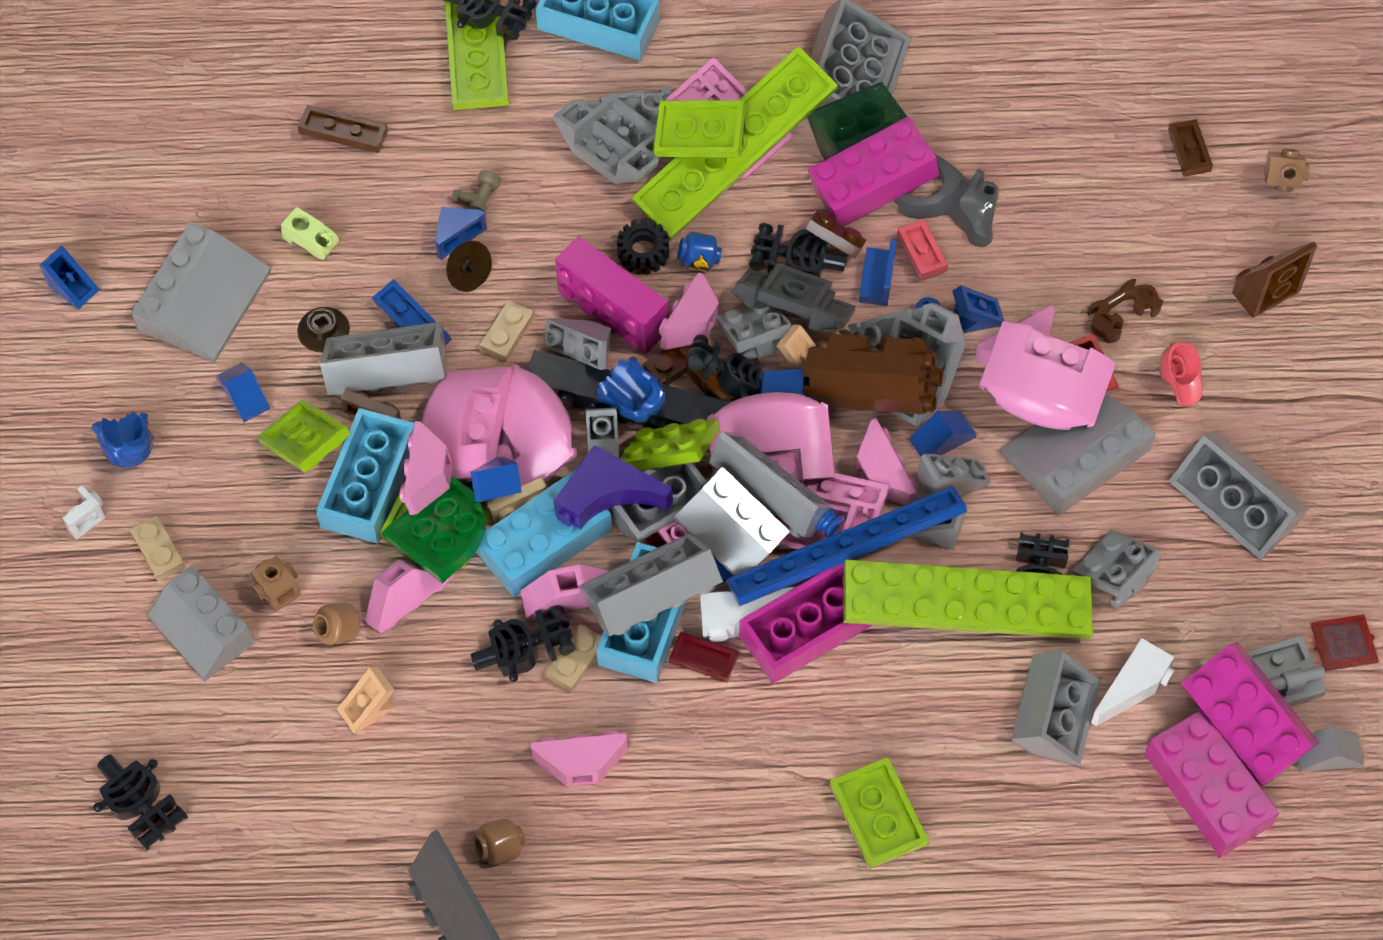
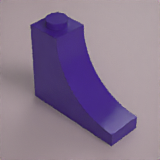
(604, 483)

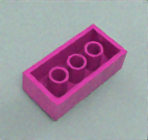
(874, 172)
(610, 294)
(799, 625)
(1250, 713)
(1211, 783)

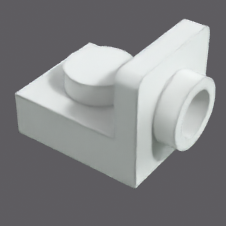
(86, 515)

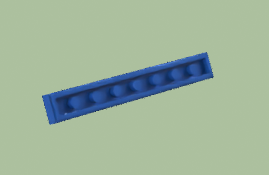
(846, 545)

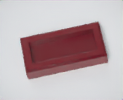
(704, 657)

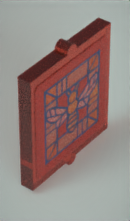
(1344, 642)

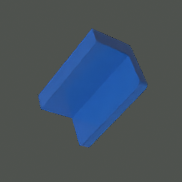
(877, 275)

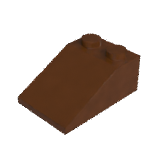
(1273, 279)

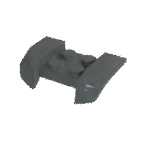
(797, 293)

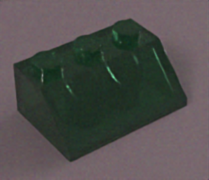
(853, 119)

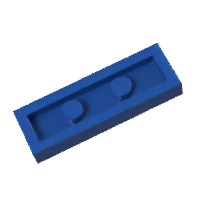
(402, 307)

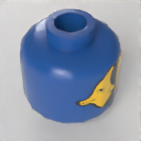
(699, 251)

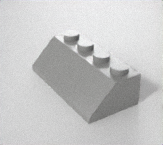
(384, 358)
(769, 484)
(1238, 494)
(651, 584)

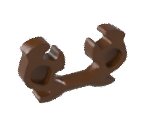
(1144, 298)

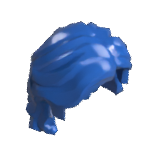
(631, 391)
(125, 442)

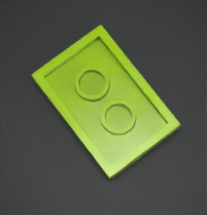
(700, 128)
(304, 436)
(671, 444)
(878, 812)

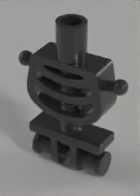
(482, 13)
(770, 248)
(735, 375)
(1040, 558)
(551, 632)
(128, 788)

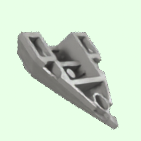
(614, 133)
(934, 325)

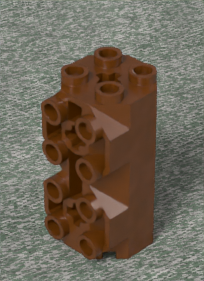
(884, 377)

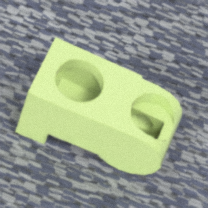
(309, 233)

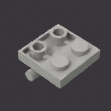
(754, 330)
(1119, 566)
(1290, 670)

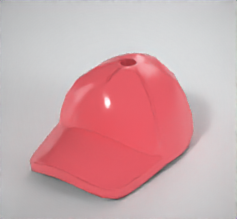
(1182, 370)

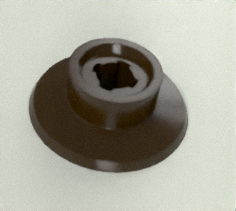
(476, 269)
(314, 337)

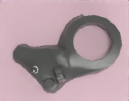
(963, 200)

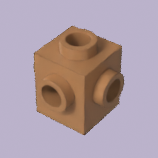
(1280, 161)
(275, 582)

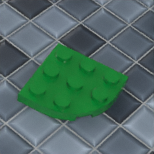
(442, 533)

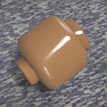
(336, 623)
(499, 841)

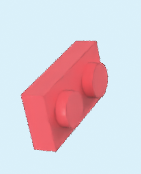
(922, 250)

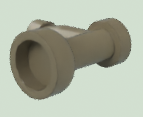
(487, 181)

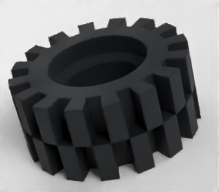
(643, 232)

